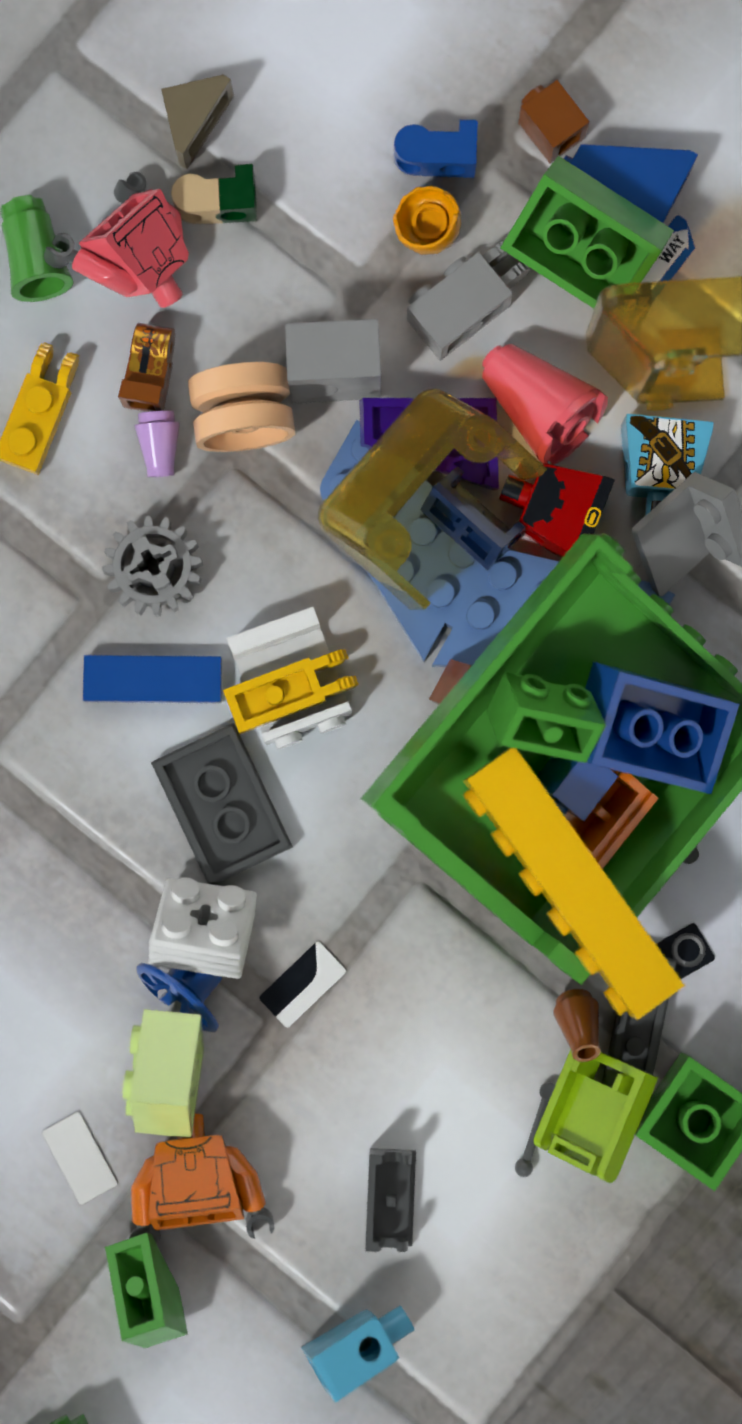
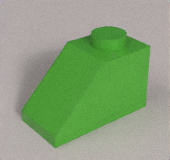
(144, 1293)

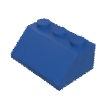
(659, 728)

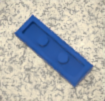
(152, 679)

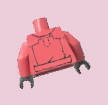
(132, 247)

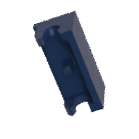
(469, 521)

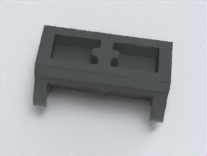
(390, 1199)

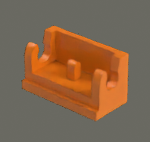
(613, 817)

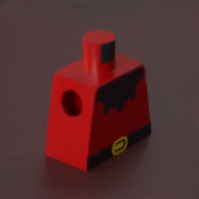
(558, 505)

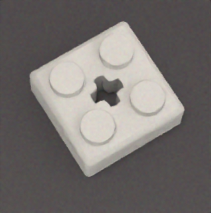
(202, 928)

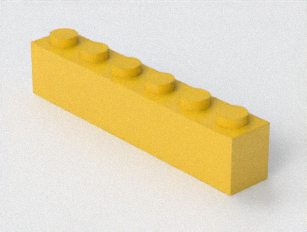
(572, 883)

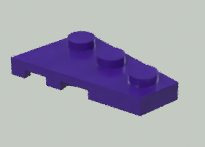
(379, 413)

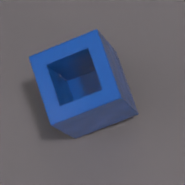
(575, 784)

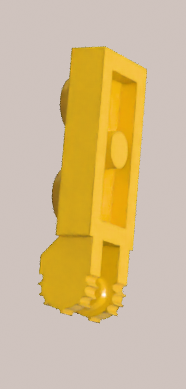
(37, 412)
(285, 691)

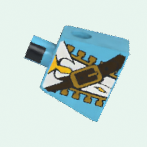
(661, 454)

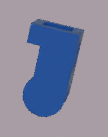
(437, 152)

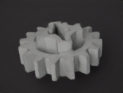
(135, 574)

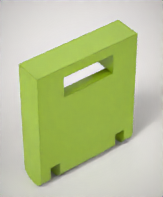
(591, 1121)

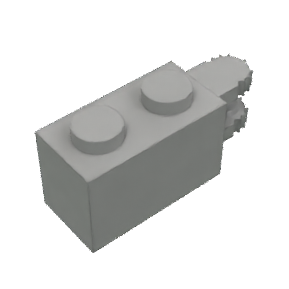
(463, 300)

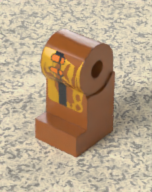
(148, 368)

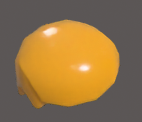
(427, 220)

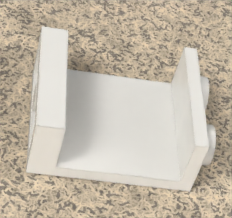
(280, 645)

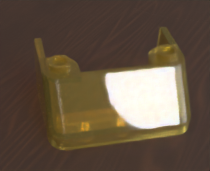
(668, 338)
(365, 501)

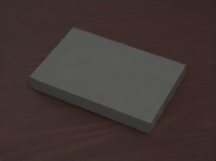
(222, 804)

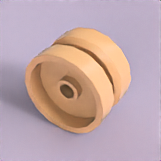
(241, 407)

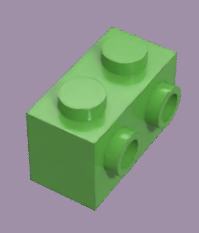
(545, 717)

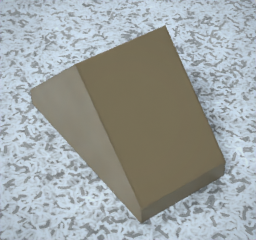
(194, 112)

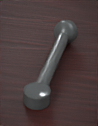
(524, 1166)

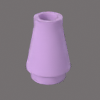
(158, 441)

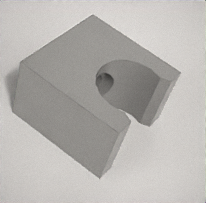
(333, 360)

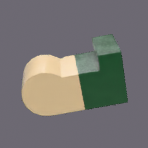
(218, 198)

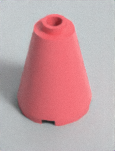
(542, 401)

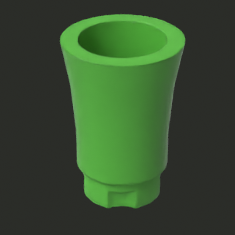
(27, 234)

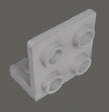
(686, 527)

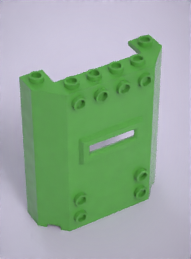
(576, 616)

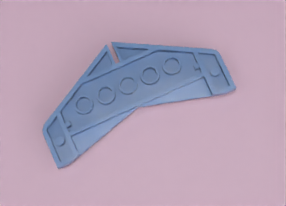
(460, 590)

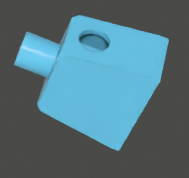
(337, 1355)

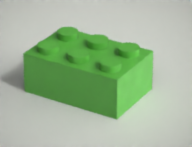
(584, 234)

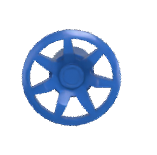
(183, 986)

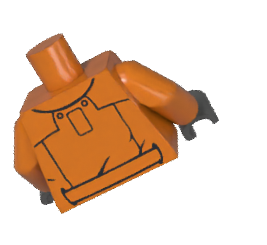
(196, 1185)

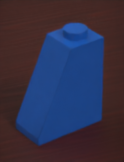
(641, 175)

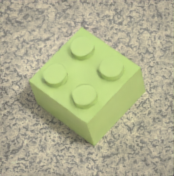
(165, 1073)

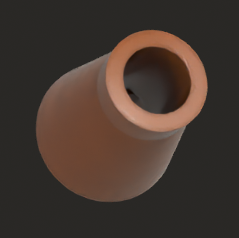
(579, 1022)

